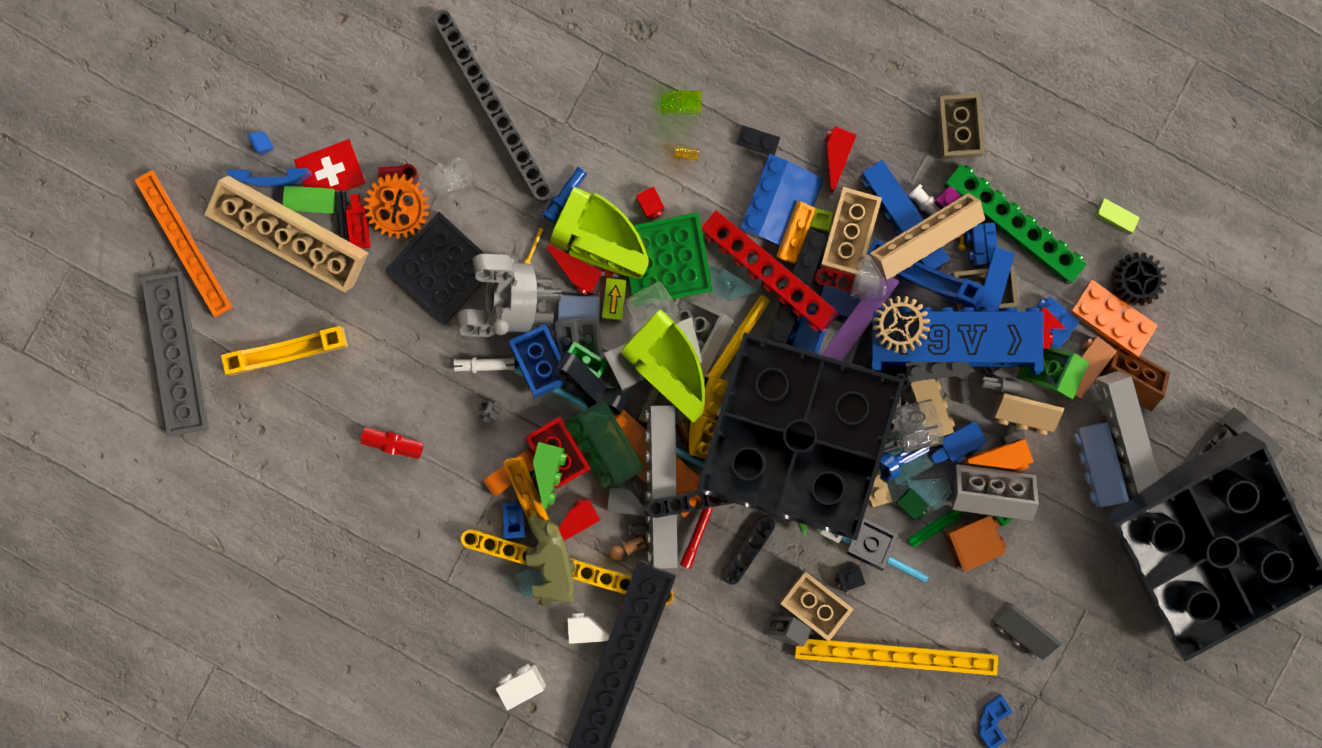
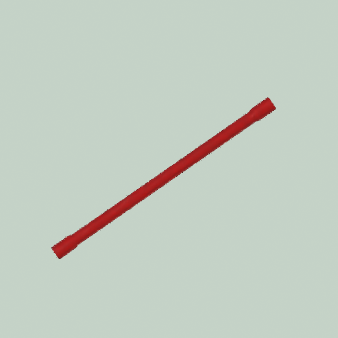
(691, 551)

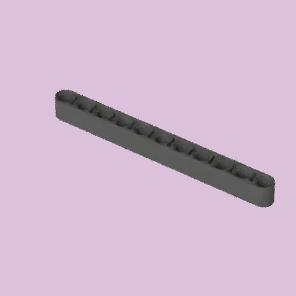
(486, 98)

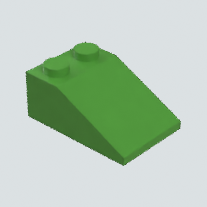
(1060, 373)

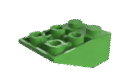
(546, 467)

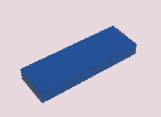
(997, 277)

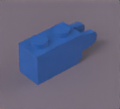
(959, 443)

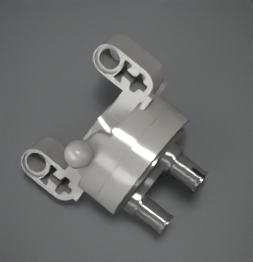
(509, 298)

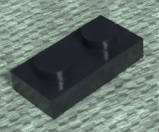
(758, 141)

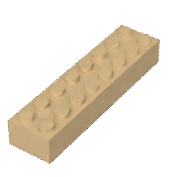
(286, 233)

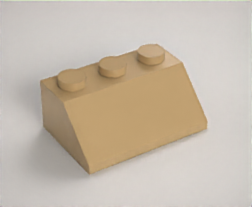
(1026, 413)

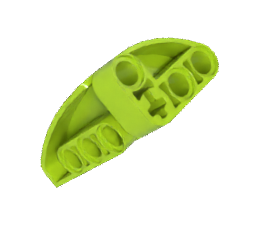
(600, 235)
(668, 363)

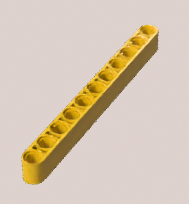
(518, 557)

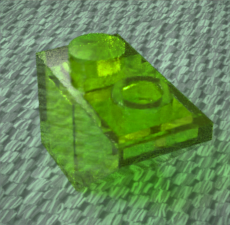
(681, 102)

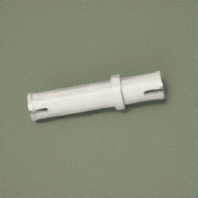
(484, 364)

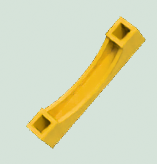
(283, 352)

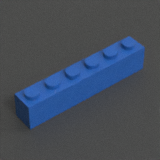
(897, 206)

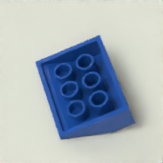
(776, 197)

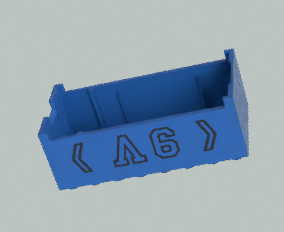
(967, 336)

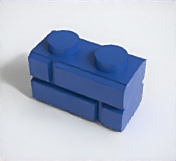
(982, 244)

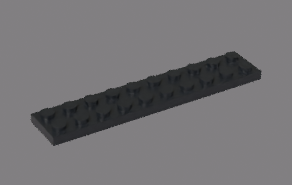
(622, 657)

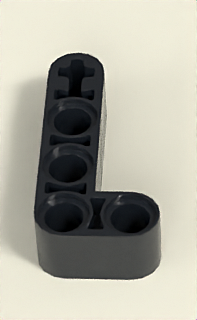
(587, 384)

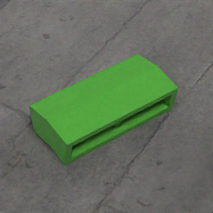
(309, 199)

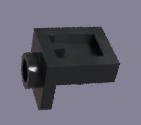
(849, 578)

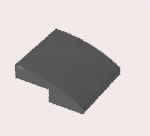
(582, 331)

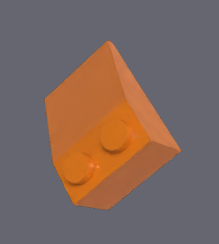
(1007, 456)

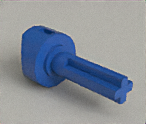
(890, 464)

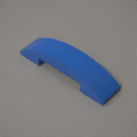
(293, 177)

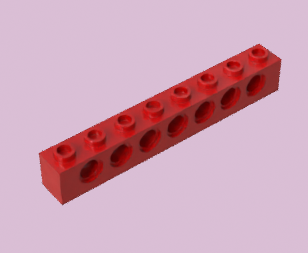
(718, 223)

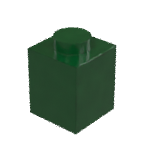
(912, 504)

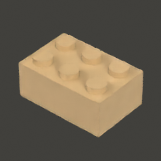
(816, 605)

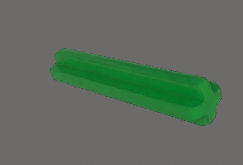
(934, 528)

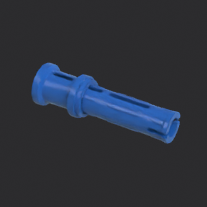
(558, 203)

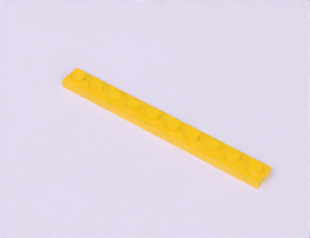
(898, 656)

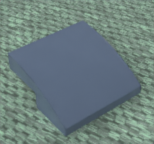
(578, 307)

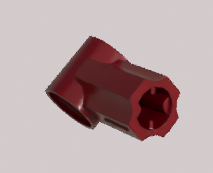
(400, 170)

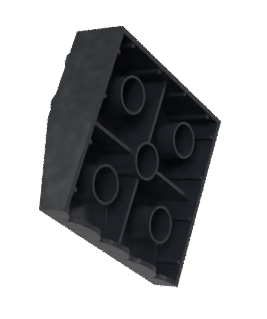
(800, 436)
(1218, 545)

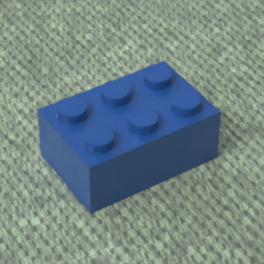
(537, 360)

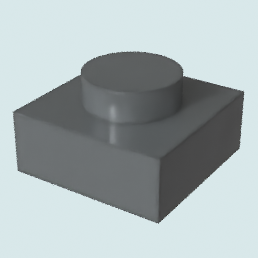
(1012, 435)

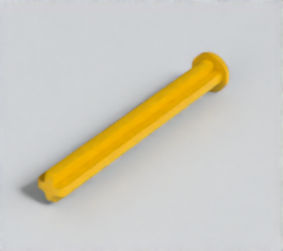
(734, 344)

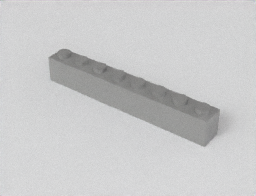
(661, 482)

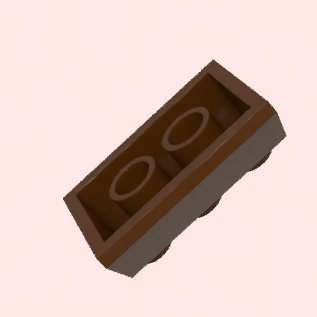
(1148, 378)

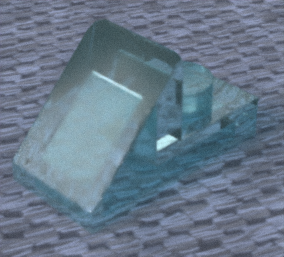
(741, 289)

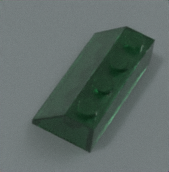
(604, 445)

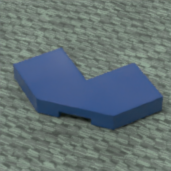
(992, 713)

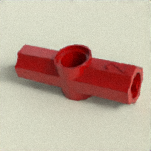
(392, 443)

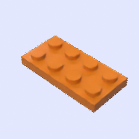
(1113, 319)

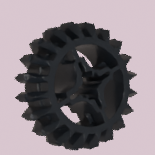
(1139, 287)

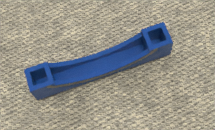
(955, 289)

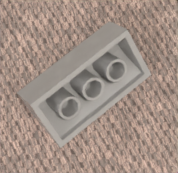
(995, 492)

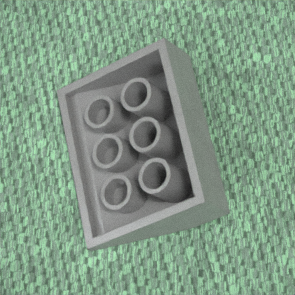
(709, 328)

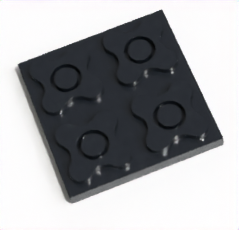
(438, 268)

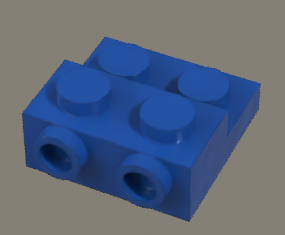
(1063, 317)

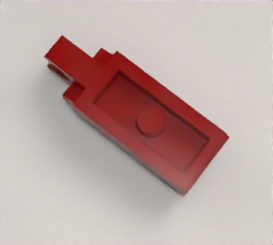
(358, 223)

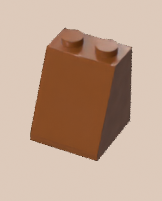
(975, 542)

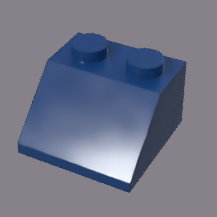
(805, 337)

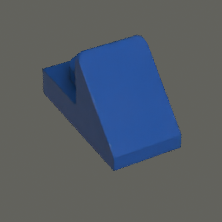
(513, 520)

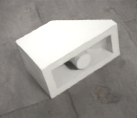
(585, 629)

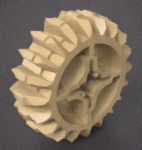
(908, 340)

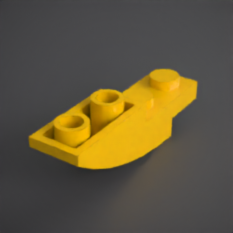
(703, 428)

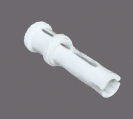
(924, 200)

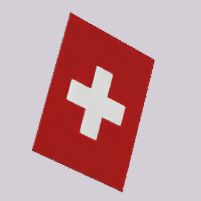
(332, 167)

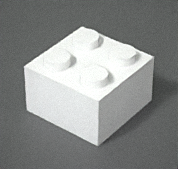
(521, 686)

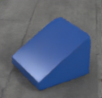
(260, 142)

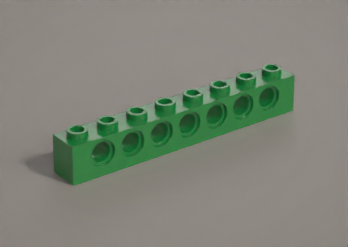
(1003, 223)

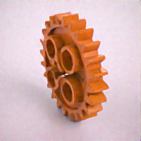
(379, 201)

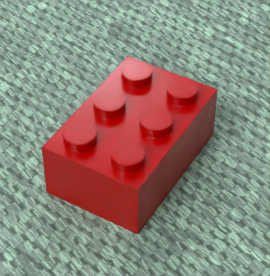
(558, 435)

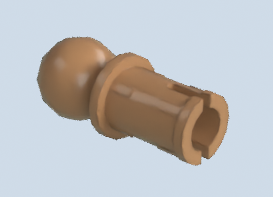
(617, 552)

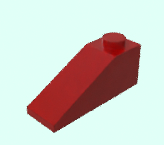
(837, 152)
(580, 273)
(579, 518)

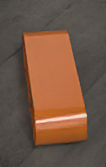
(500, 480)

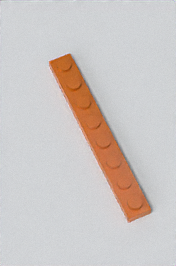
(183, 243)

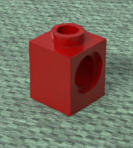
(650, 203)

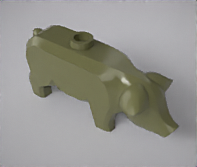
(554, 563)

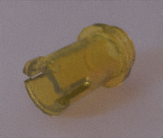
(686, 153)

